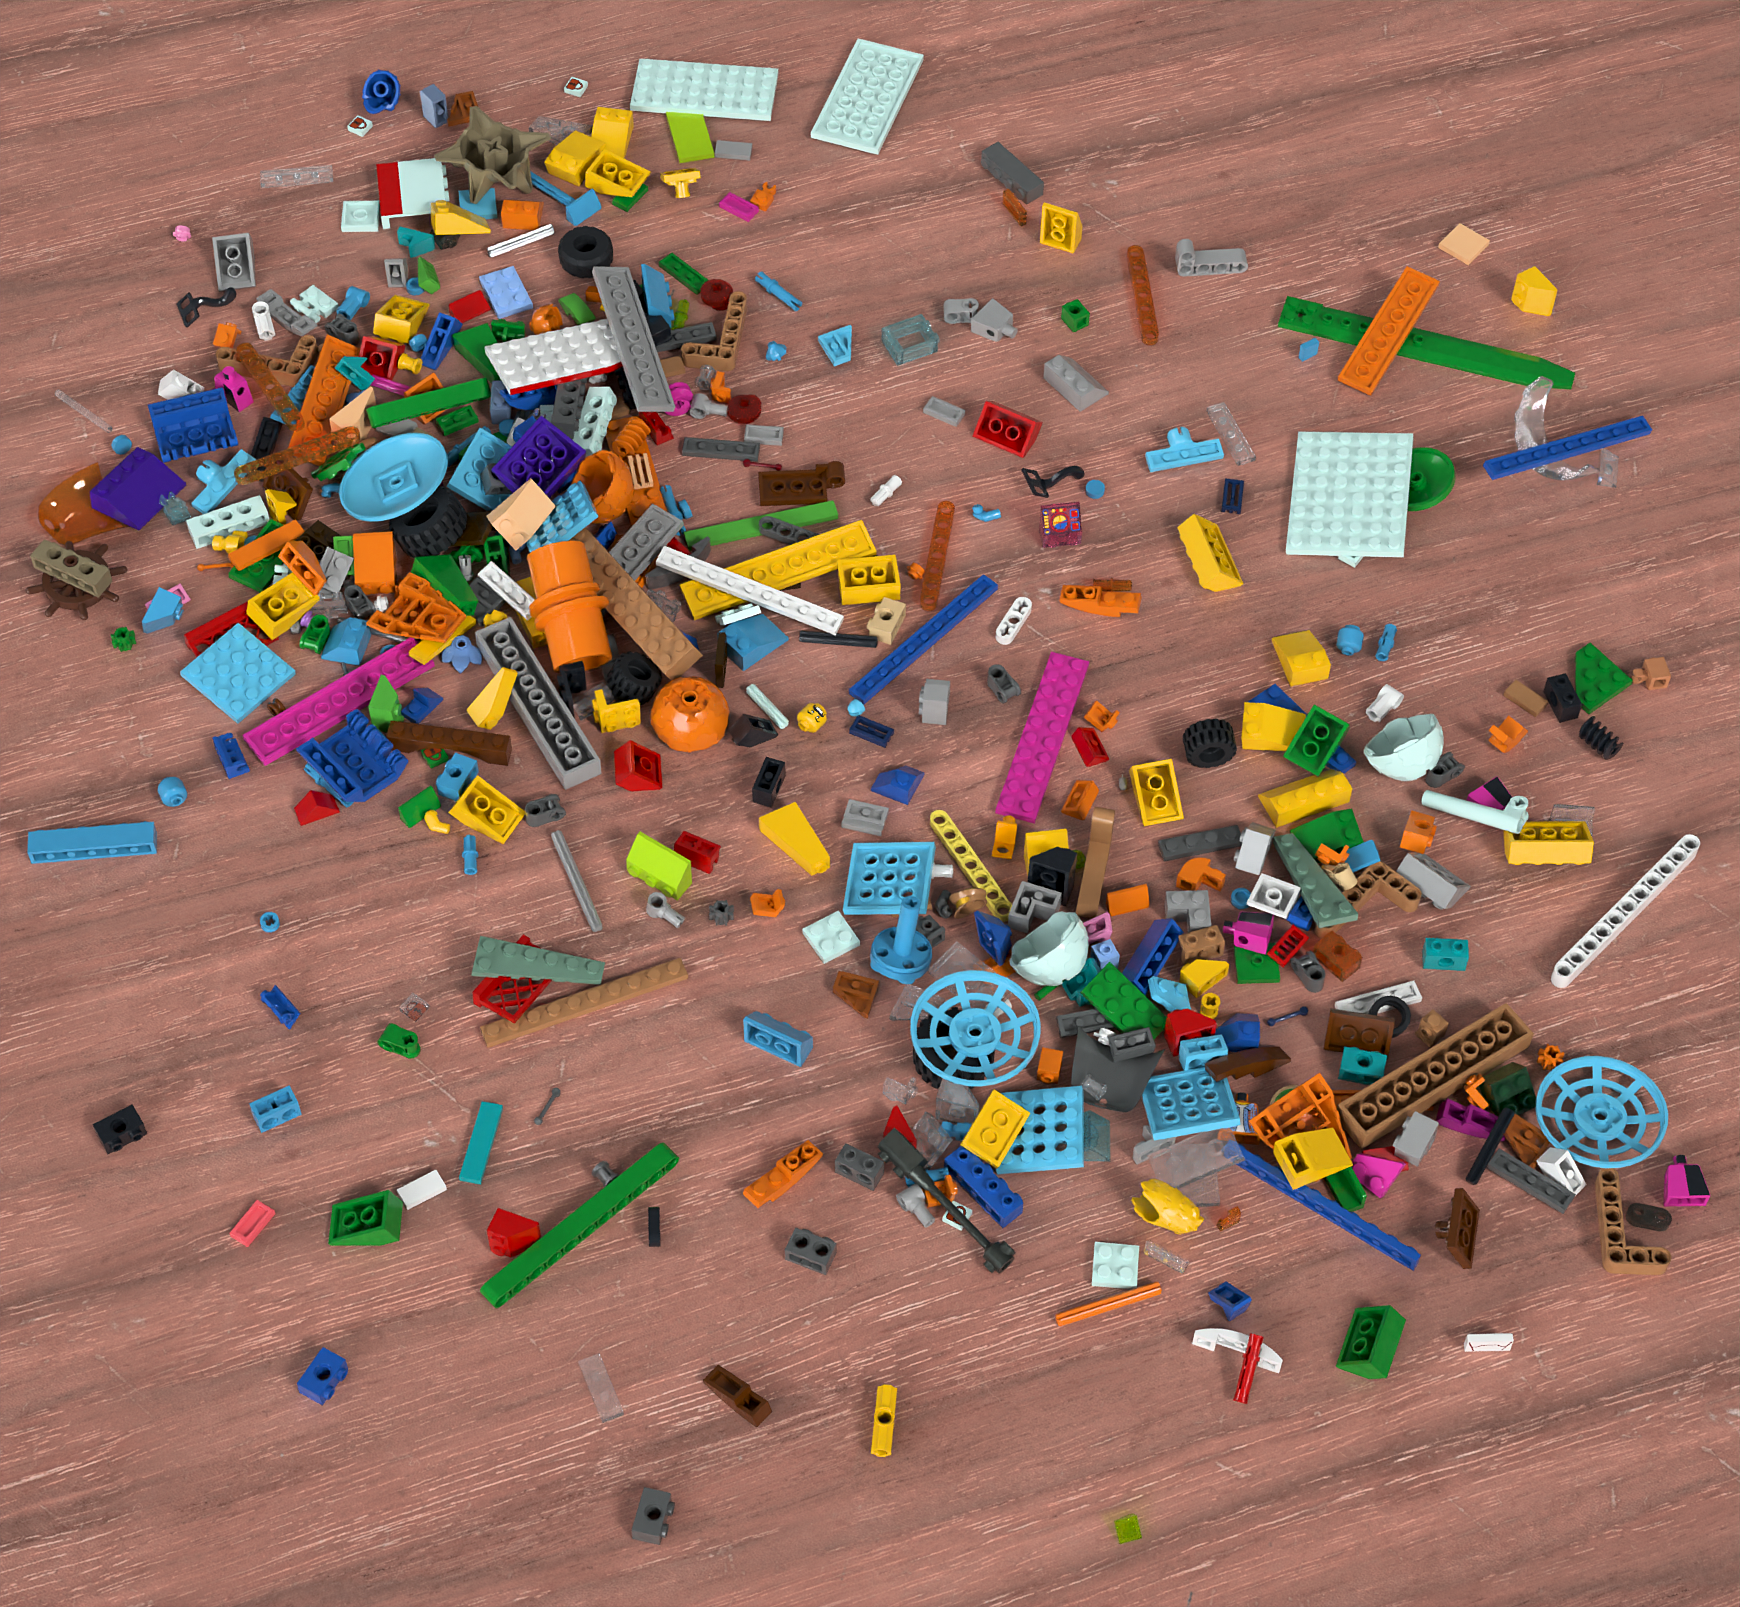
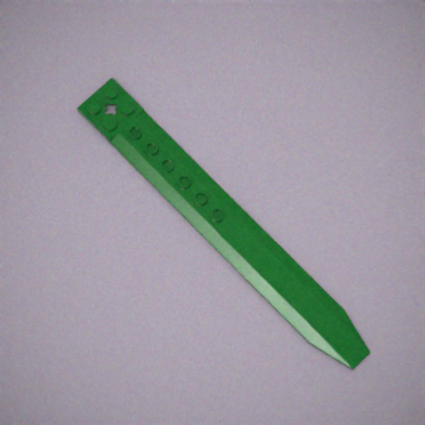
(1426, 346)

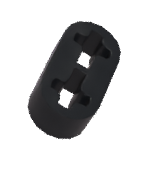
(654, 1226)

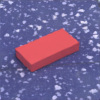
(252, 1223)

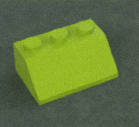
(659, 866)

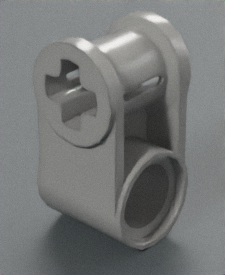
(958, 310)

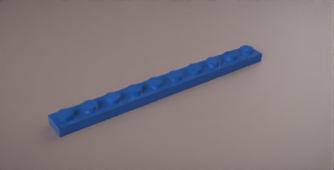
(1567, 447)
(923, 639)
(1331, 1211)

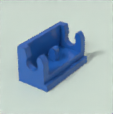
(230, 755)

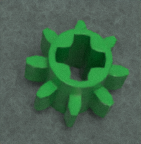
(123, 639)

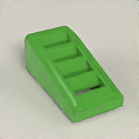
(427, 276)

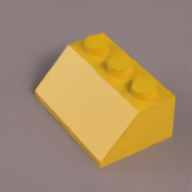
(868, 579)

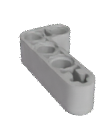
(1208, 261)

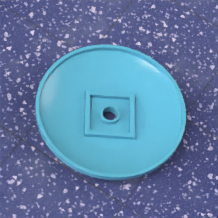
(370, 483)

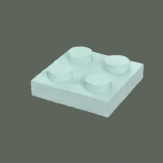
(831, 937)
(1115, 1265)

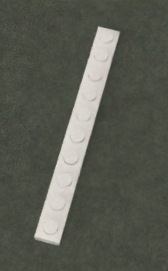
(749, 590)

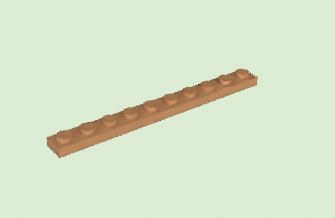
(585, 1002)

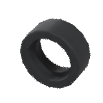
(1400, 1005)

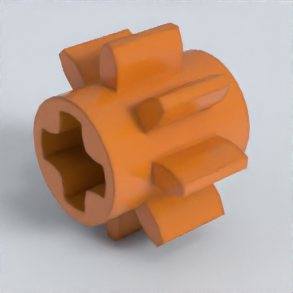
(1550, 1057)

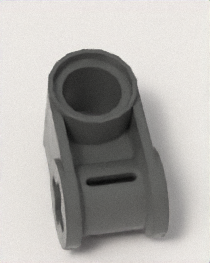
(343, 330)
(360, 606)
(1004, 686)
(1445, 770)
(543, 811)
(1306, 969)

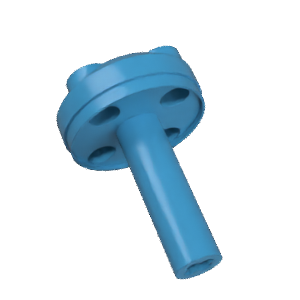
(901, 950)

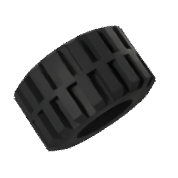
(634, 677)
(1209, 743)

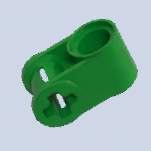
(314, 636)
(399, 1041)

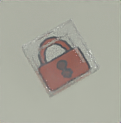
(414, 1007)

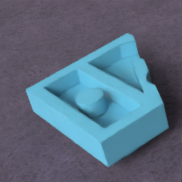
(837, 345)

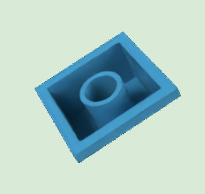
(162, 611)
(347, 642)

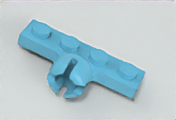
(1183, 451)
(219, 481)

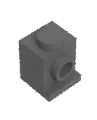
(931, 930)

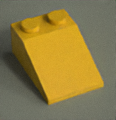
(614, 129)
(573, 157)
(615, 175)
(452, 219)
(1060, 228)
(400, 318)
(281, 605)
(1302, 657)
(1269, 726)
(1156, 792)
(487, 810)

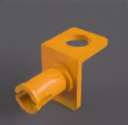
(1005, 837)

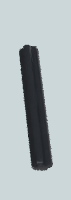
(838, 639)
(1490, 1146)

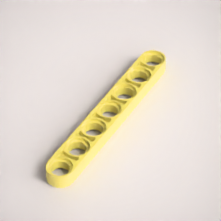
(970, 856)

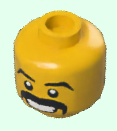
(811, 717)

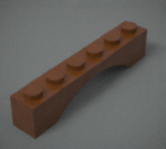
(482, 745)

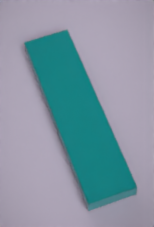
(481, 1143)

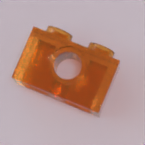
(1340, 966)

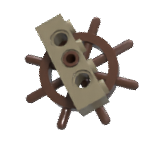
(77, 573)

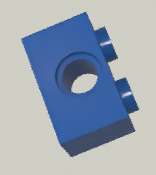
(323, 1364)

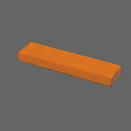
(265, 545)

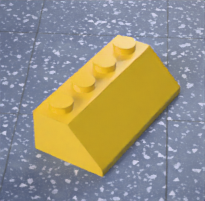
(1209, 554)
(1306, 797)
(1549, 843)

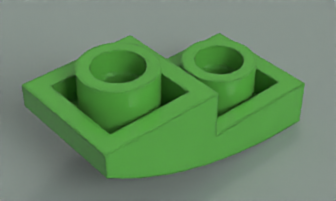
(576, 307)

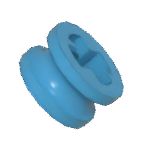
(265, 917)

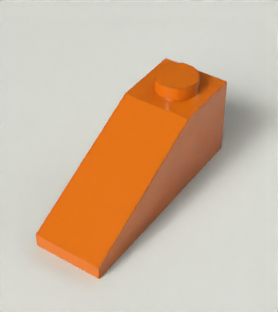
(304, 565)

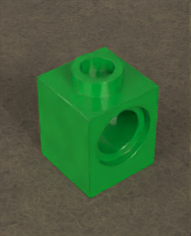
(1075, 315)

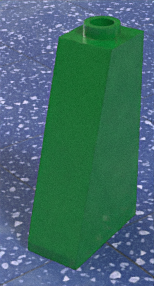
(472, 345)
(448, 579)

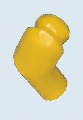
(434, 824)

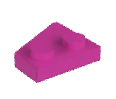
(1376, 1172)

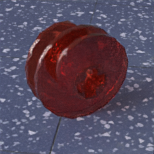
(716, 294)
(744, 408)

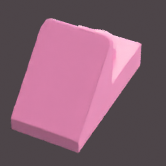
(1099, 928)

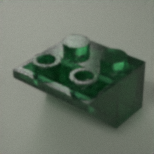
(1509, 1088)

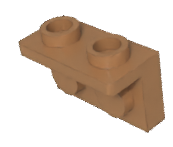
(1201, 944)

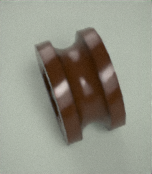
(276, 707)

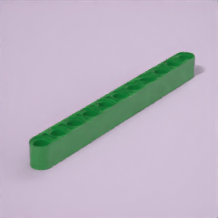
(579, 1225)

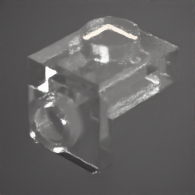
(898, 1092)

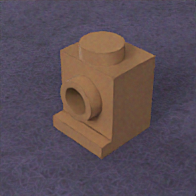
(1432, 1028)

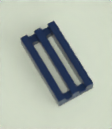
(1231, 507)
(870, 734)

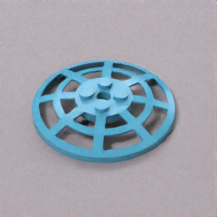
(978, 1019)
(1602, 1104)

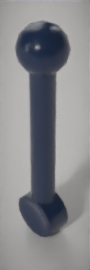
(1303, 1011)

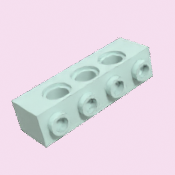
(595, 419)
(223, 521)

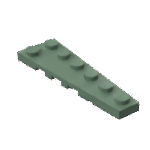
(1319, 893)
(517, 960)

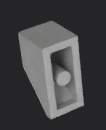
(396, 272)

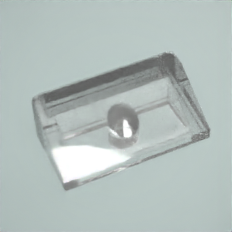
(1608, 468)
(1166, 1256)

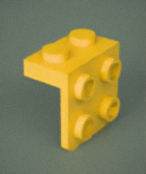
(616, 715)

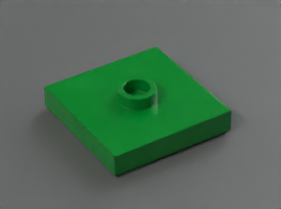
(1255, 967)

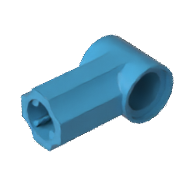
(354, 300)

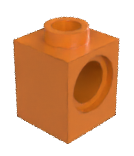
(1049, 1065)

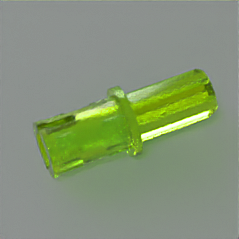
(681, 314)

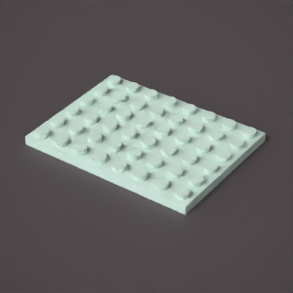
(1350, 494)

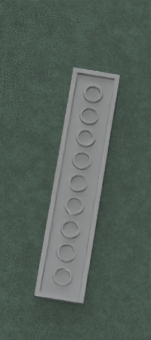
(633, 339)

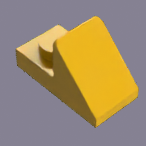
(278, 504)

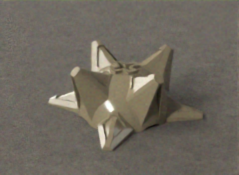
(493, 154)

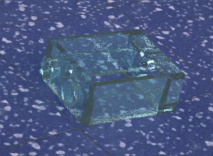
(900, 329)

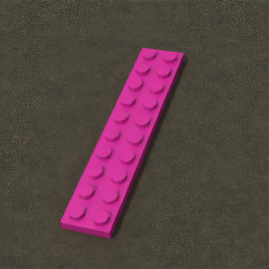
(333, 703)
(1042, 737)

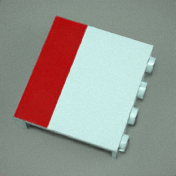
(410, 187)

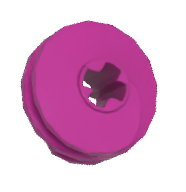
(682, 398)

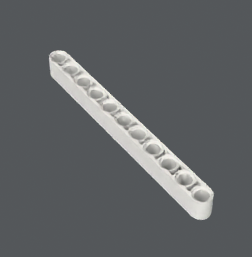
(1618, 913)

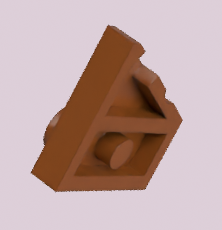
(461, 108)
(856, 991)
(1526, 1140)

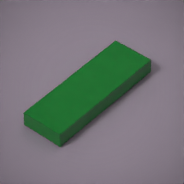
(683, 272)

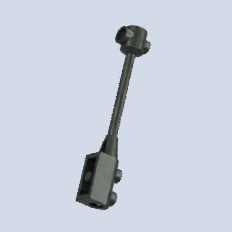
(910, 1163)

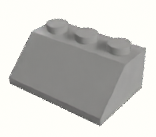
(1073, 382)
(1433, 880)

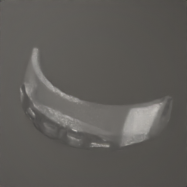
(1531, 431)

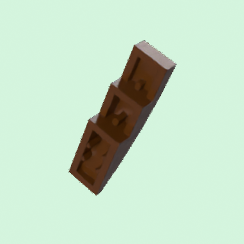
(1245, 1062)

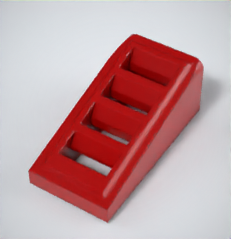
(1297, 935)

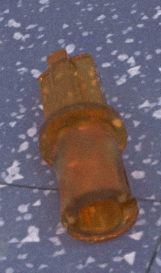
(1113, 585)

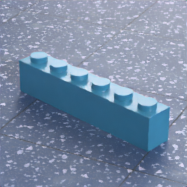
(92, 842)

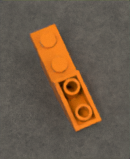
(1095, 601)
(784, 1175)

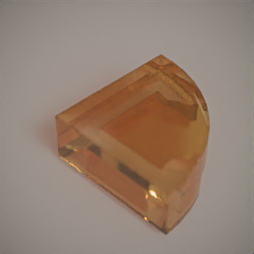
(1232, 1219)

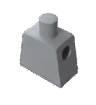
(993, 322)

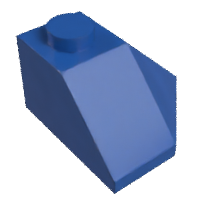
(898, 783)
(993, 936)
(1240, 1032)

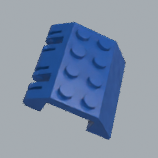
(192, 425)
(355, 759)

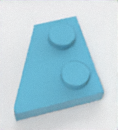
(1169, 993)

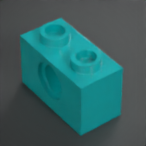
(1445, 954)
(1353, 1072)

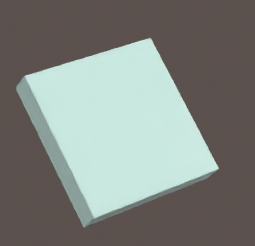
(360, 216)

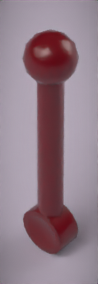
(747, 463)

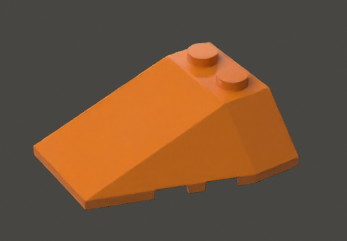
(419, 613)
(1300, 1110)

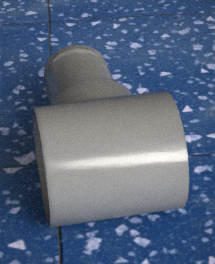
(703, 406)
(664, 911)
(913, 1200)

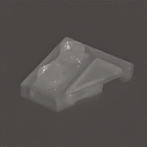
(907, 1000)
(931, 1138)

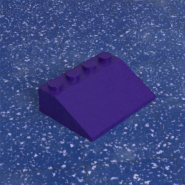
(543, 456)
(134, 489)

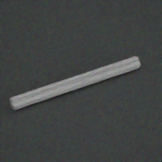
(576, 881)

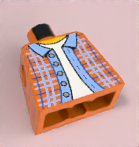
(1244, 1132)

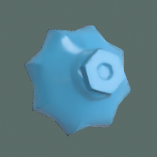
(775, 351)

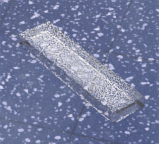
(296, 176)
(1231, 433)

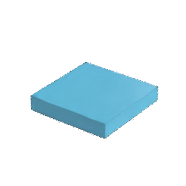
(485, 207)

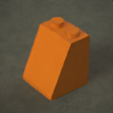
(375, 562)

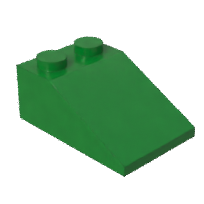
(1316, 740)
(1332, 830)
(366, 1220)

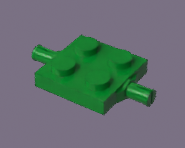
(339, 461)

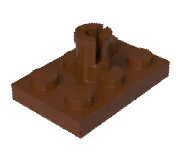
(294, 485)
(1358, 1031)
(1460, 1228)

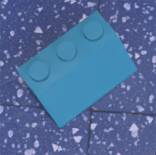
(655, 294)
(777, 1038)

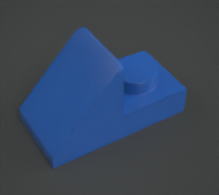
(423, 703)
(1300, 915)
(1231, 1299)

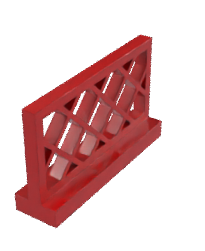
(219, 626)
(490, 986)

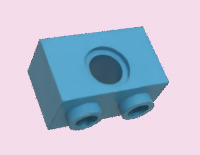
(456, 776)

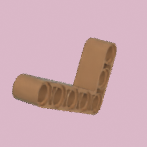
(721, 356)
(285, 371)
(1095, 862)
(1381, 884)
(1615, 1229)

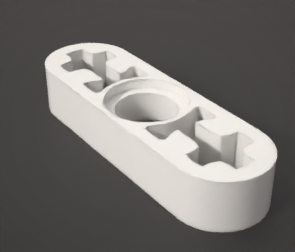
(1013, 613)

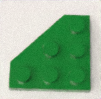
(1597, 678)

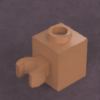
(1654, 673)

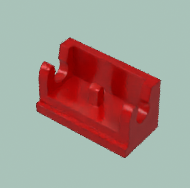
(659, 431)
(697, 850)

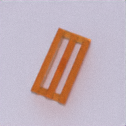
(1014, 207)

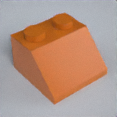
(521, 214)

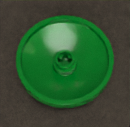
(1430, 478)

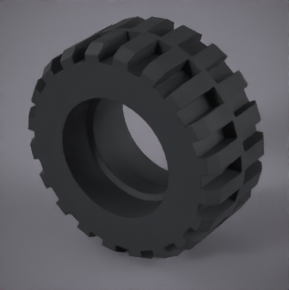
(430, 525)
(942, 1030)

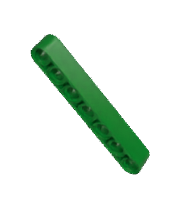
(428, 402)

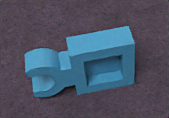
(957, 1131)

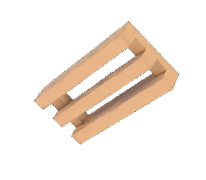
(638, 459)

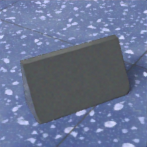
(1131, 1044)

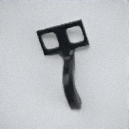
(195, 303)
(1075, 471)

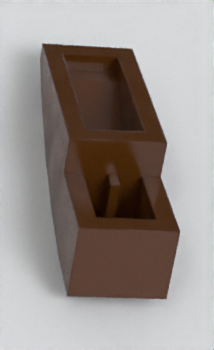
(738, 1395)

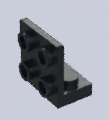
(570, 681)

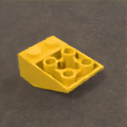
(1311, 1156)

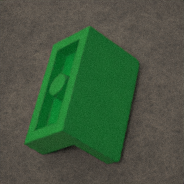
(1347, 1189)

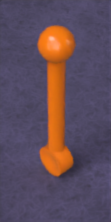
(201, 567)

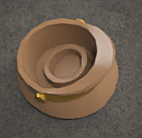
(968, 901)

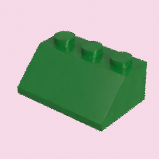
(1371, 1341)

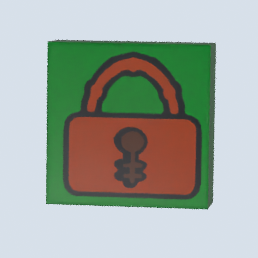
(434, 756)

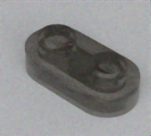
(1649, 1217)

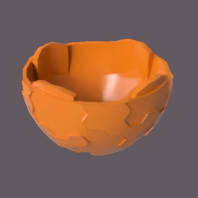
(607, 484)
(690, 724)

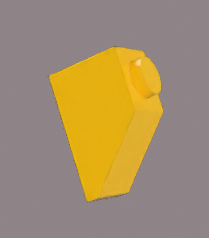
(1202, 975)

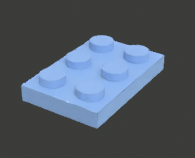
(506, 292)

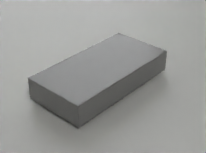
(733, 150)
(944, 411)
(764, 434)

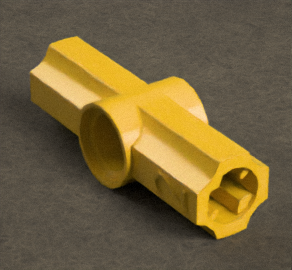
(883, 1432)

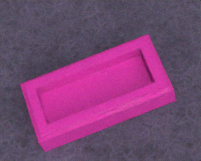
(738, 206)

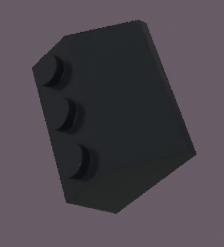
(1054, 870)

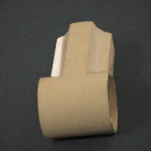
(1341, 875)

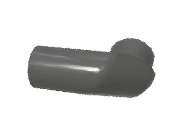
(942, 906)

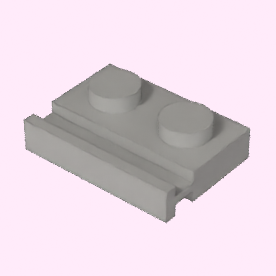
(335, 568)
(865, 817)

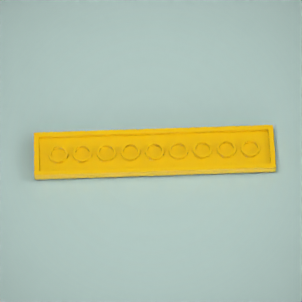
(784, 567)

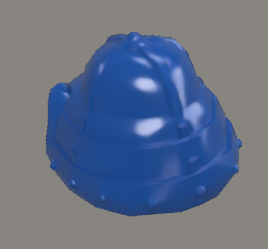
(381, 92)

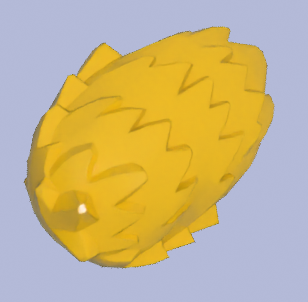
(1167, 1207)

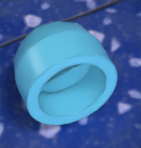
(855, 708)

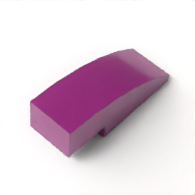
(1466, 1120)

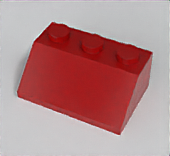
(1007, 428)

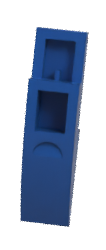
(531, 399)

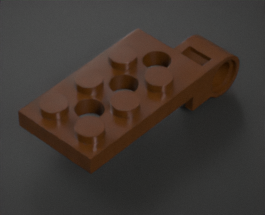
(826, 475)

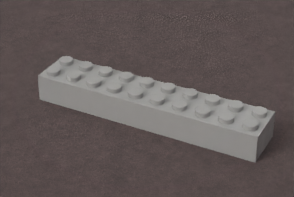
(539, 704)

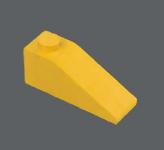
(492, 701)

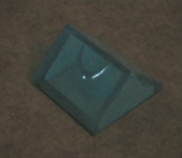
(1096, 1137)

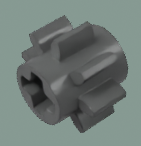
(721, 912)

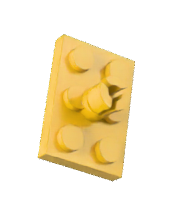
(680, 180)
(995, 1128)

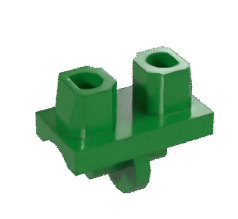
(507, 330)
(474, 551)

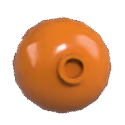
(545, 319)

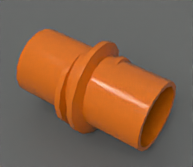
(568, 605)

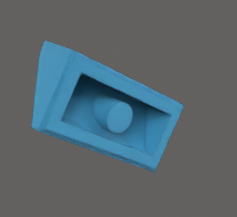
(583, 207)
(1362, 855)

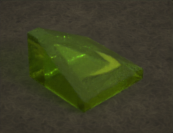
(1127, 1528)

